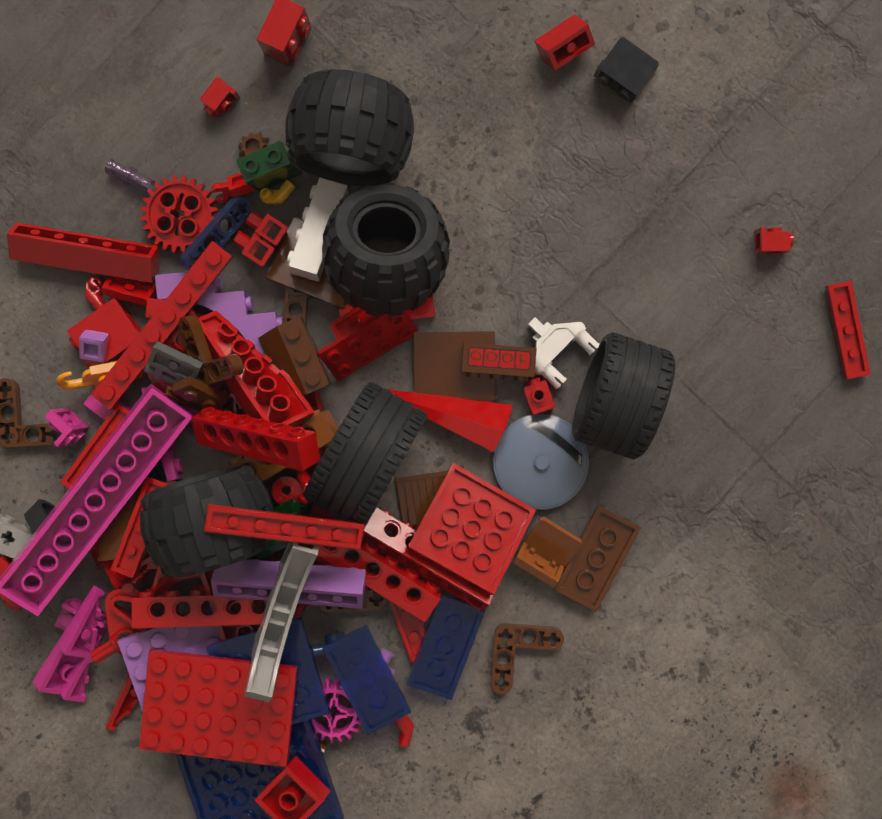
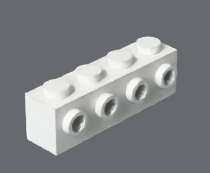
(307, 256)

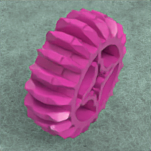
(343, 711)

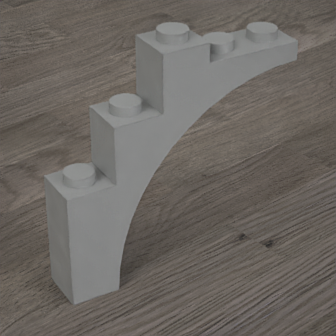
(277, 619)

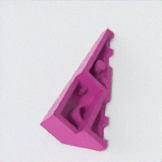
(68, 663)

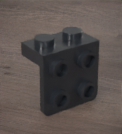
(626, 69)

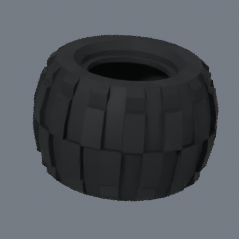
(349, 127)
(385, 280)
(176, 517)

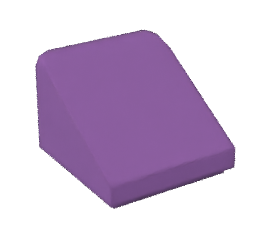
(93, 345)

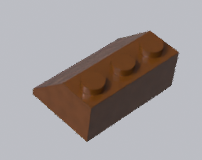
(295, 353)

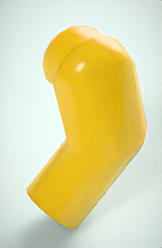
(277, 196)

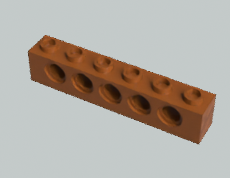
(320, 422)

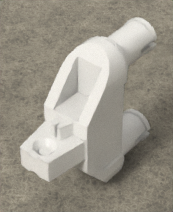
(552, 340)

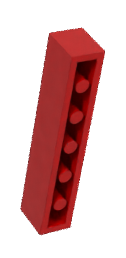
(83, 252)

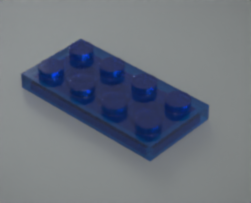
(445, 647)
(367, 679)

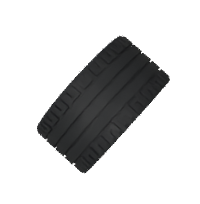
(364, 454)

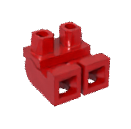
(264, 240)

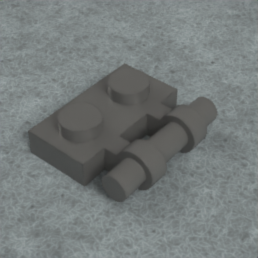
(170, 364)

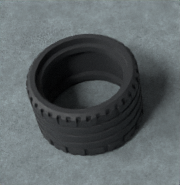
(624, 396)

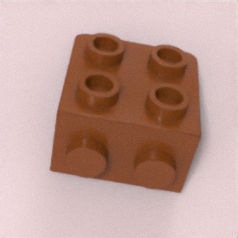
(547, 551)

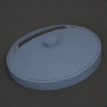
(540, 461)

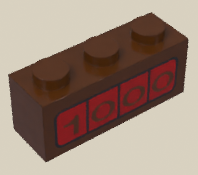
(498, 361)

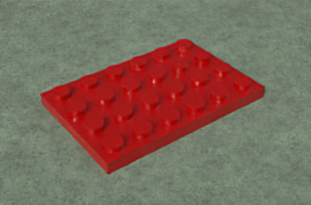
(201, 710)

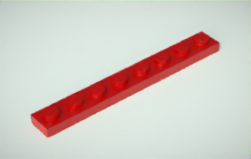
(162, 324)

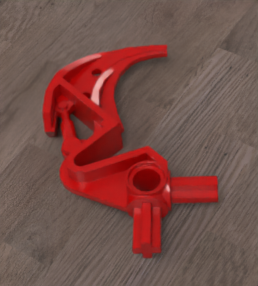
(118, 618)

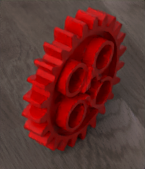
(157, 212)

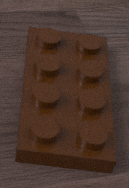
(599, 558)

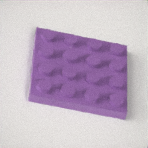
(176, 639)

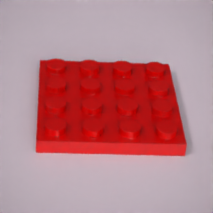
(472, 529)

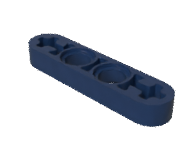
(212, 229)

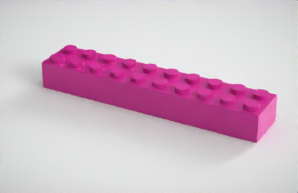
(93, 500)

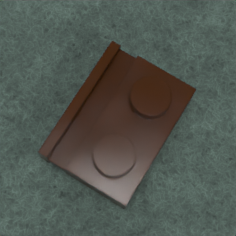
(196, 394)

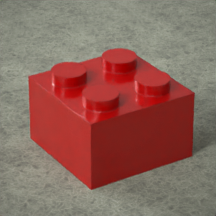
(284, 31)
(293, 792)

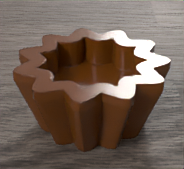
(252, 143)

